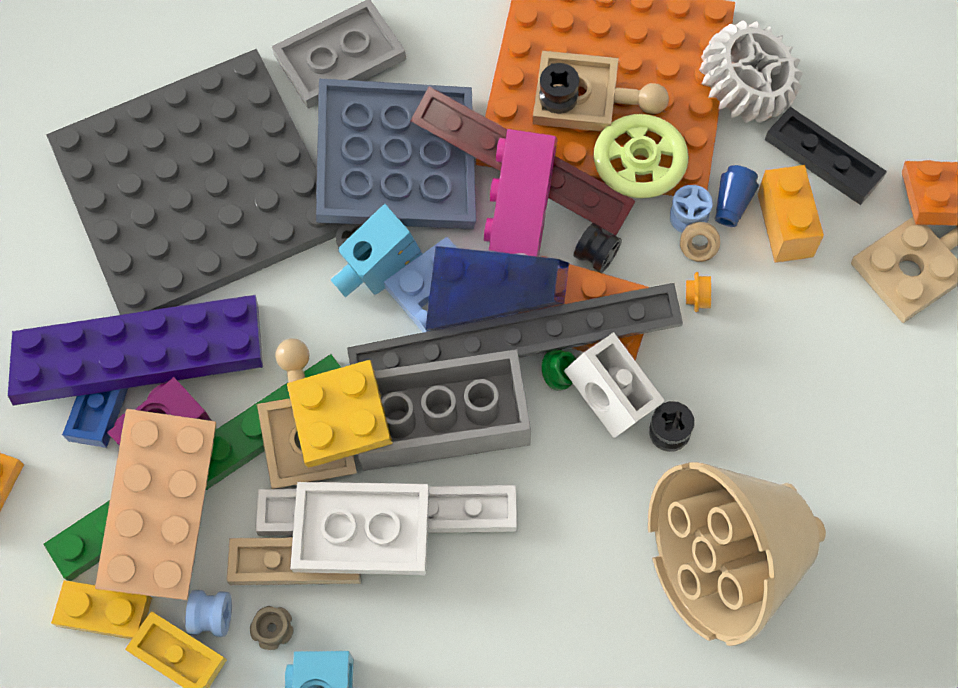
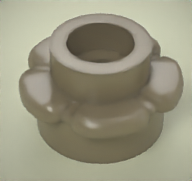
(266, 617)

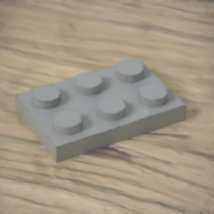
(341, 48)

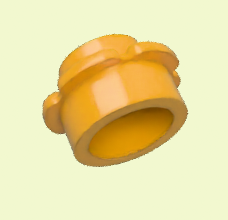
(699, 292)

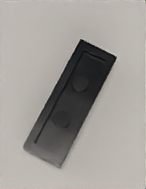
(825, 155)

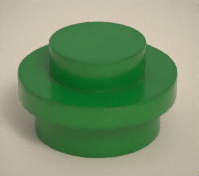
(553, 369)

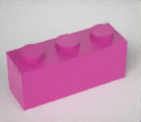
(521, 192)

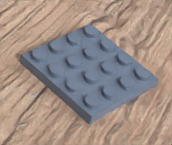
(379, 157)

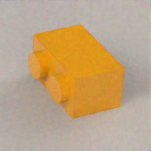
(790, 213)

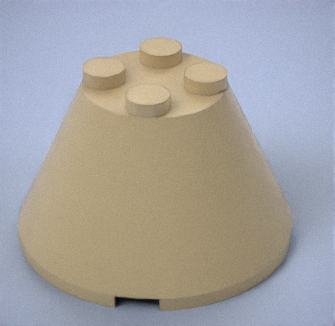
(729, 547)

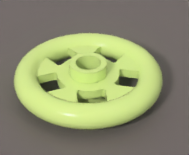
(636, 127)

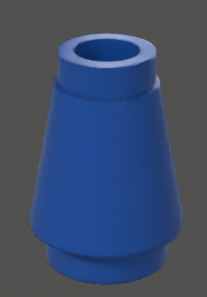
(735, 193)

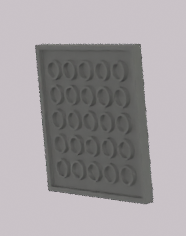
(192, 185)

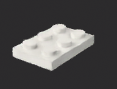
(360, 528)

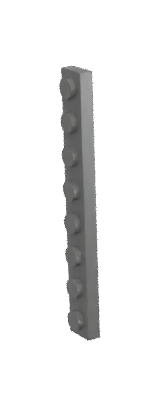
(532, 331)

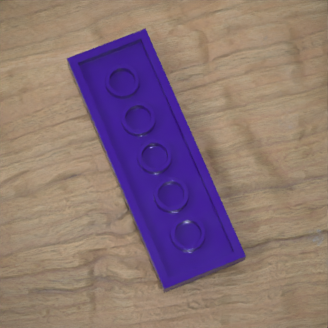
(134, 350)

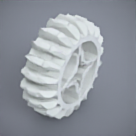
(756, 64)

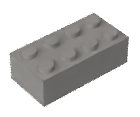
(451, 409)

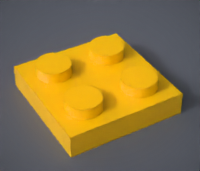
(339, 413)

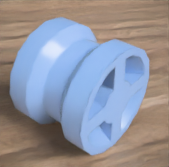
(693, 199)
(208, 613)

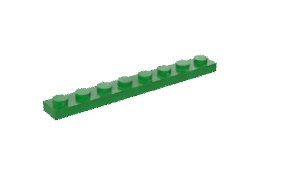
(234, 445)

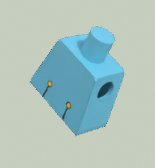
(375, 253)

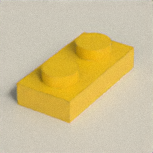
(100, 611)
(175, 653)

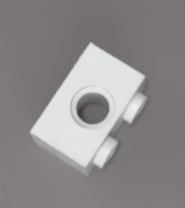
(613, 385)

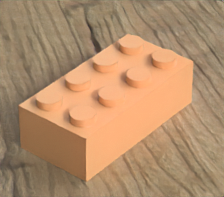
(156, 505)

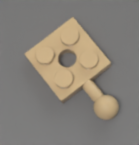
(595, 107)
(913, 243)
(279, 428)

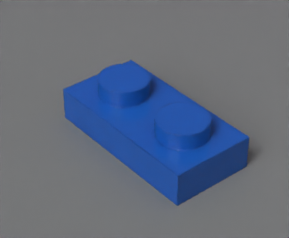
(93, 417)

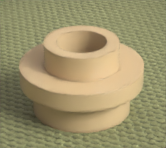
(704, 252)

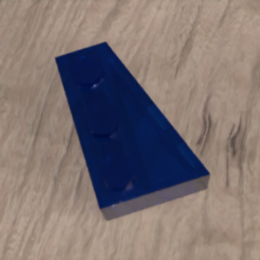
(491, 285)

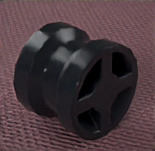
(559, 98)
(597, 247)
(668, 435)

